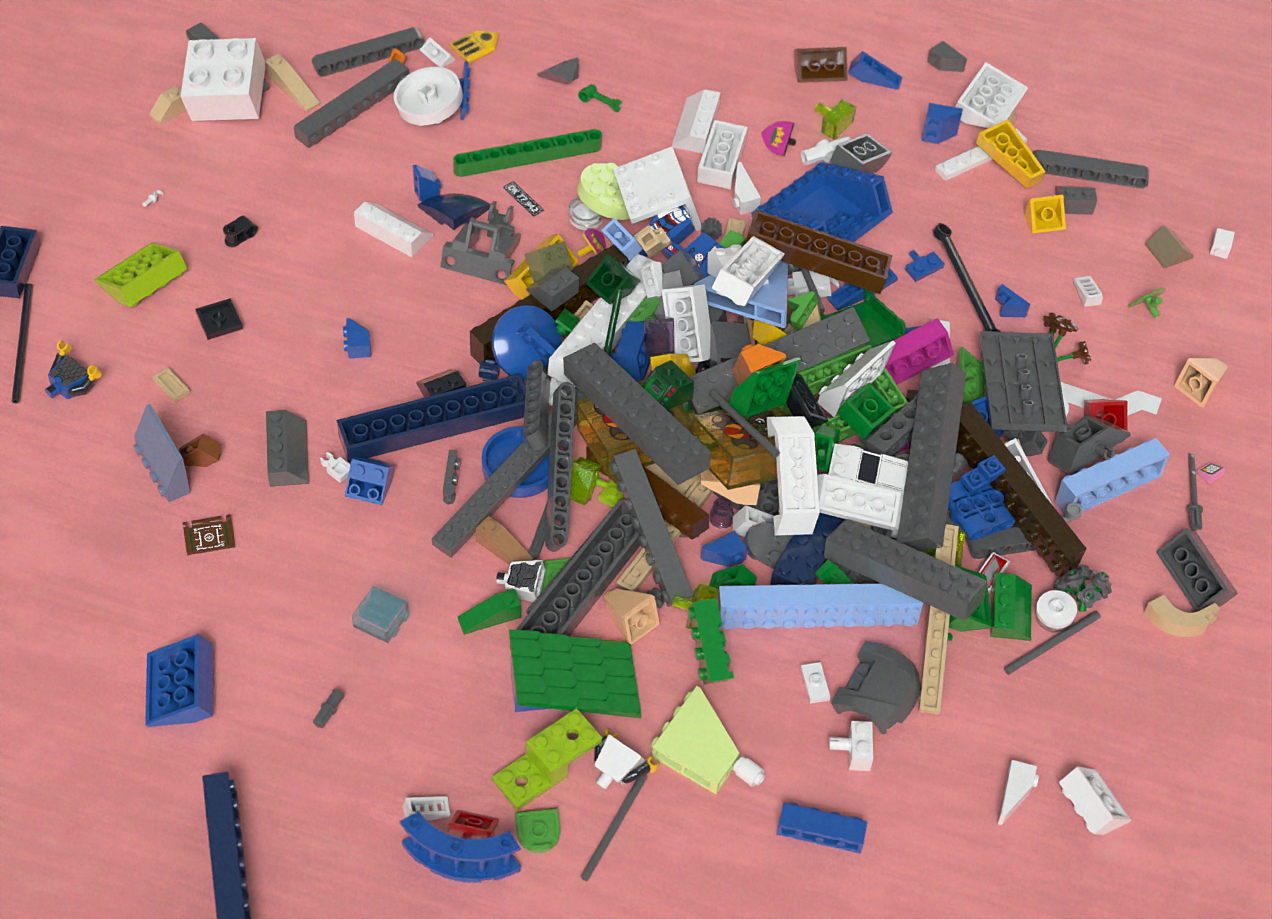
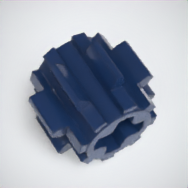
(489, 370)

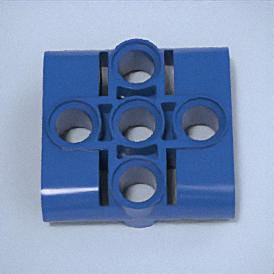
(979, 512)

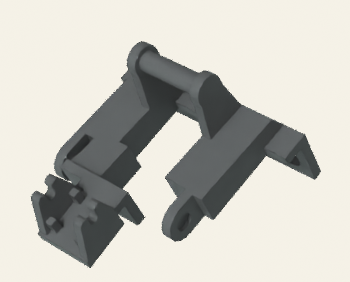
(480, 263)

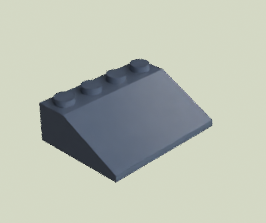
(160, 456)

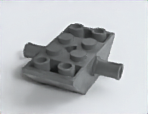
(1084, 443)

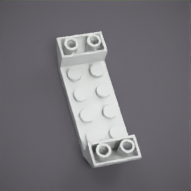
(795, 475)
(860, 502)

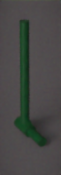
(613, 321)

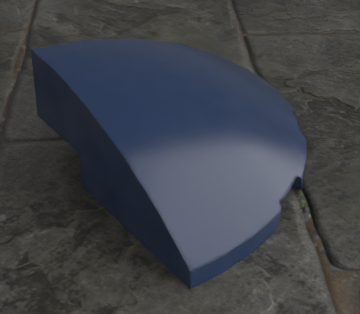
(454, 208)

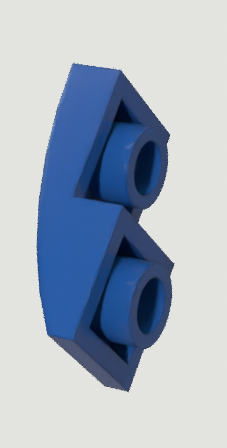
(982, 475)

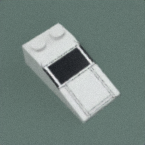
(868, 467)

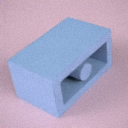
(622, 239)

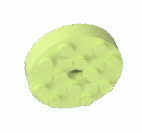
(601, 191)

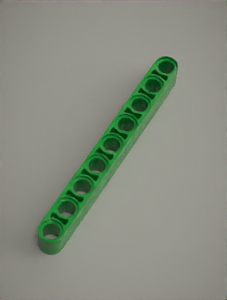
(527, 152)

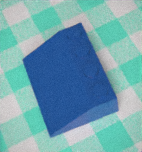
(180, 683)

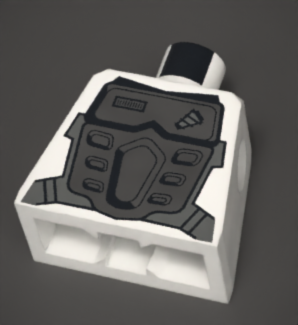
(525, 578)

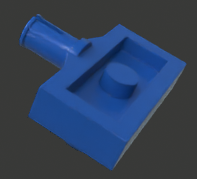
(923, 265)

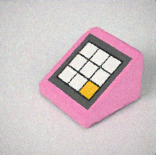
(1211, 472)

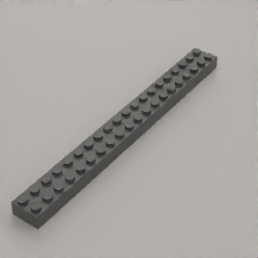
(494, 491)

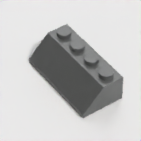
(286, 449)
(1196, 571)

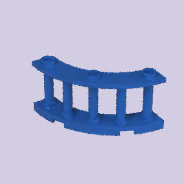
(459, 857)

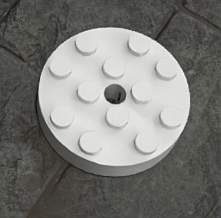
(428, 96)

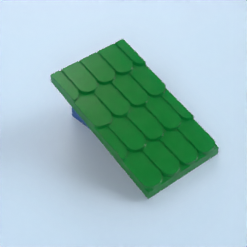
(572, 674)

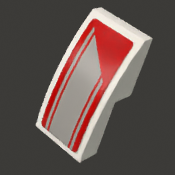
(993, 565)

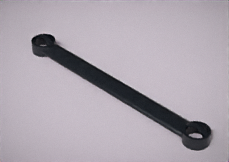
(943, 233)

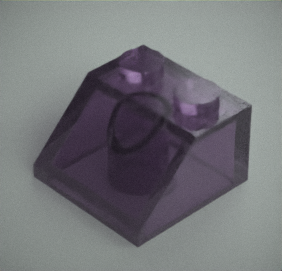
(659, 335)

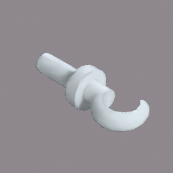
(152, 197)

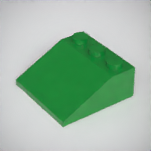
(765, 389)

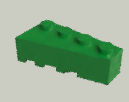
(709, 642)

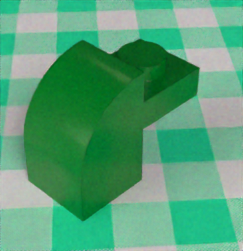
(833, 574)

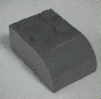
(861, 154)

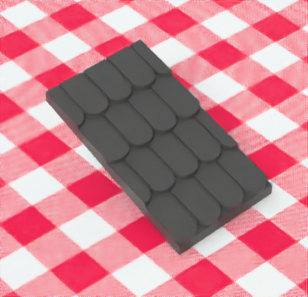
(1022, 381)

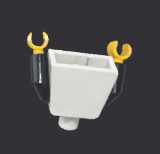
(619, 762)

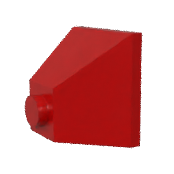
(1111, 410)
(471, 825)

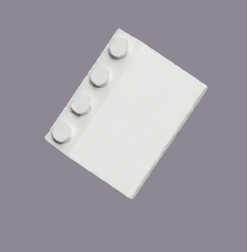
(990, 97)
(854, 377)

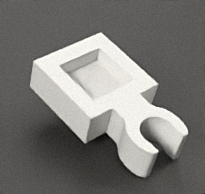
(337, 468)

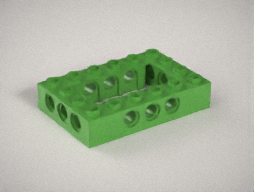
(823, 375)

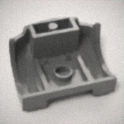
(881, 687)

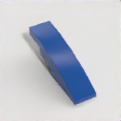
(850, 294)

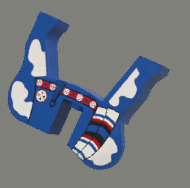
(678, 227)

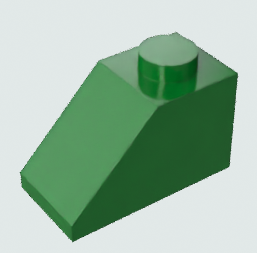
(733, 576)

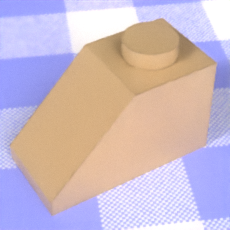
(168, 106)

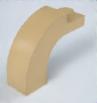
(1177, 622)

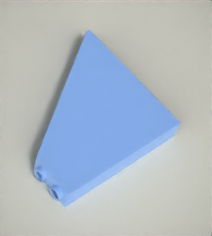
(767, 304)

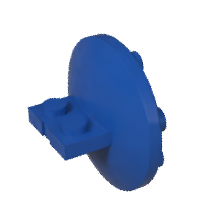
(524, 337)

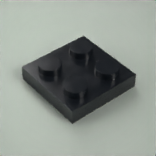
(219, 319)

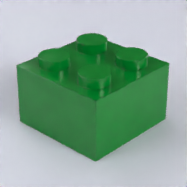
(866, 411)

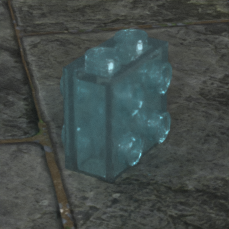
(380, 614)

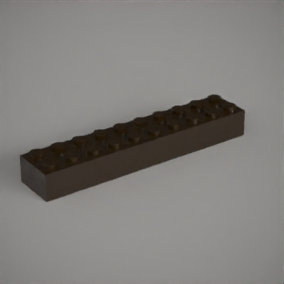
(482, 335)
(1022, 497)

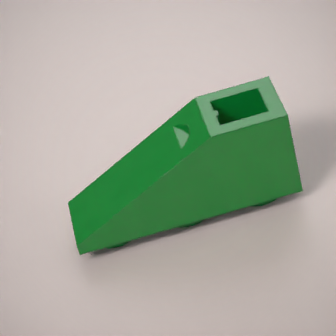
(566, 323)

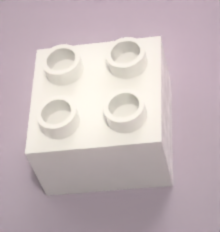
(223, 79)

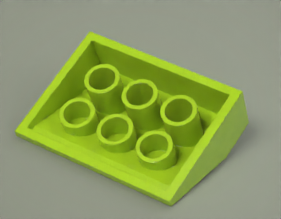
(142, 273)

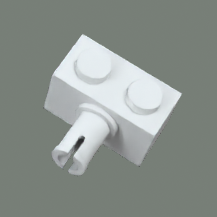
(858, 745)

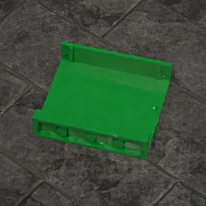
(877, 319)

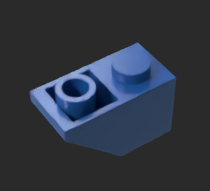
(357, 340)

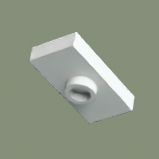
(815, 682)

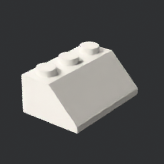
(1094, 801)

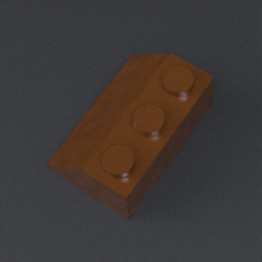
(821, 64)

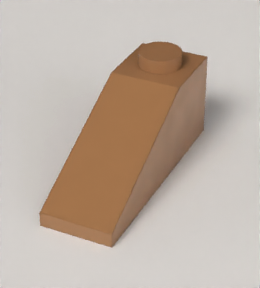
(500, 542)

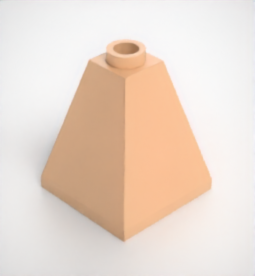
(1200, 378)
(632, 613)

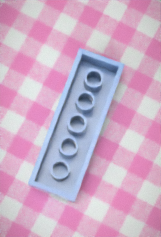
(1113, 476)

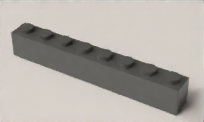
(350, 103)
(650, 526)

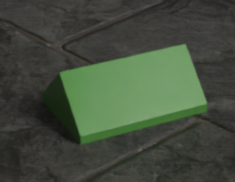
(974, 376)

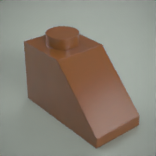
(200, 451)

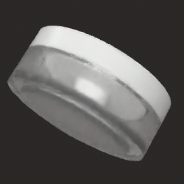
(583, 217)
(1056, 611)

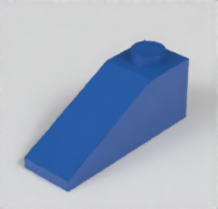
(874, 72)

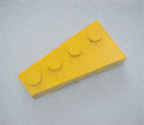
(1011, 153)

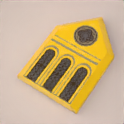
(475, 45)

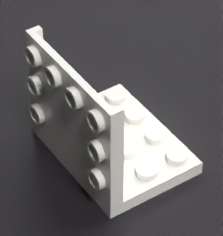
(655, 186)

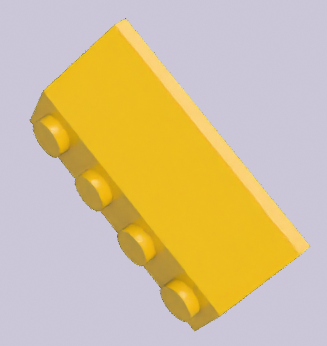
(521, 276)

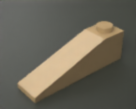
(289, 81)

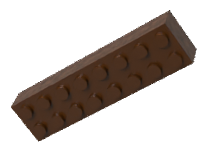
(822, 252)

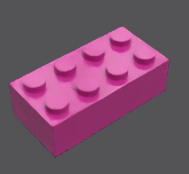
(919, 351)

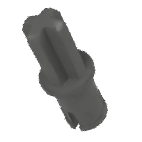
(328, 708)

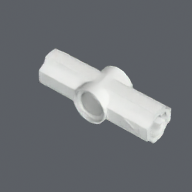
(822, 151)

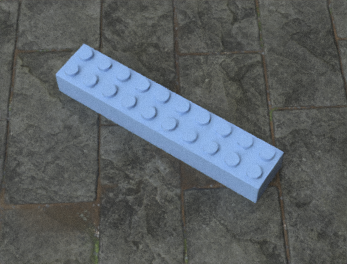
(816, 606)

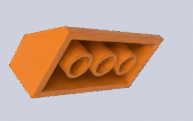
(755, 358)

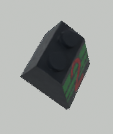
(441, 383)

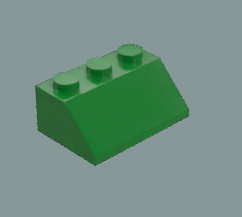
(1011, 607)
(979, 618)

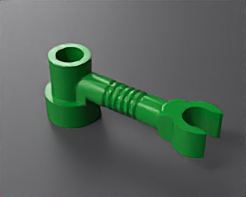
(590, 92)

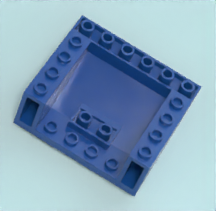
(833, 201)

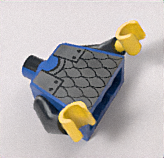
(69, 376)

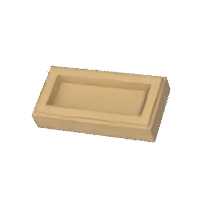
(171, 385)

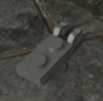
(451, 478)

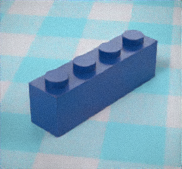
(822, 827)

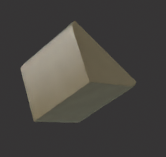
(1168, 247)

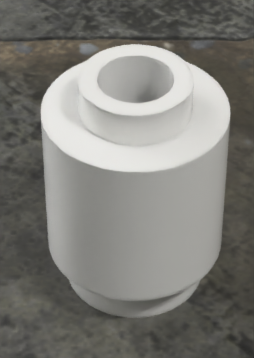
(749, 771)

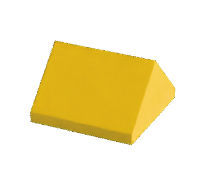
(1045, 214)

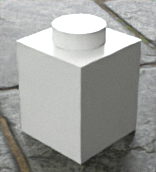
(1222, 243)

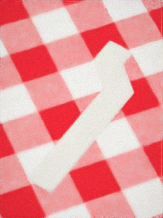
(1136, 400)

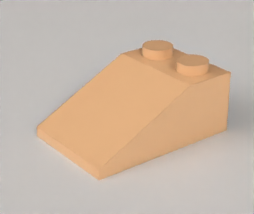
(744, 495)

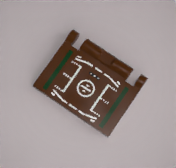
(208, 535)

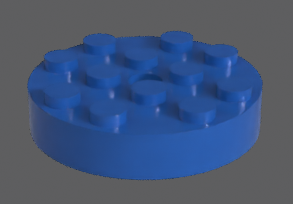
(500, 447)

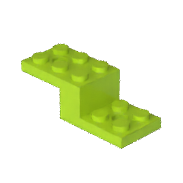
(546, 759)

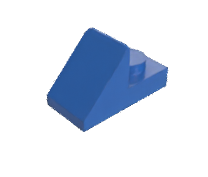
(1012, 303)

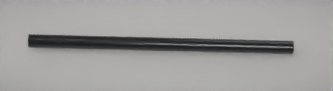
(21, 343)

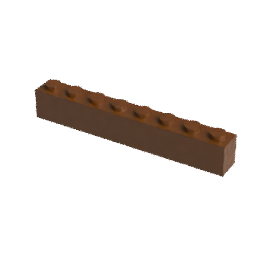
(673, 505)

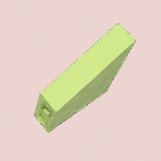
(697, 743)

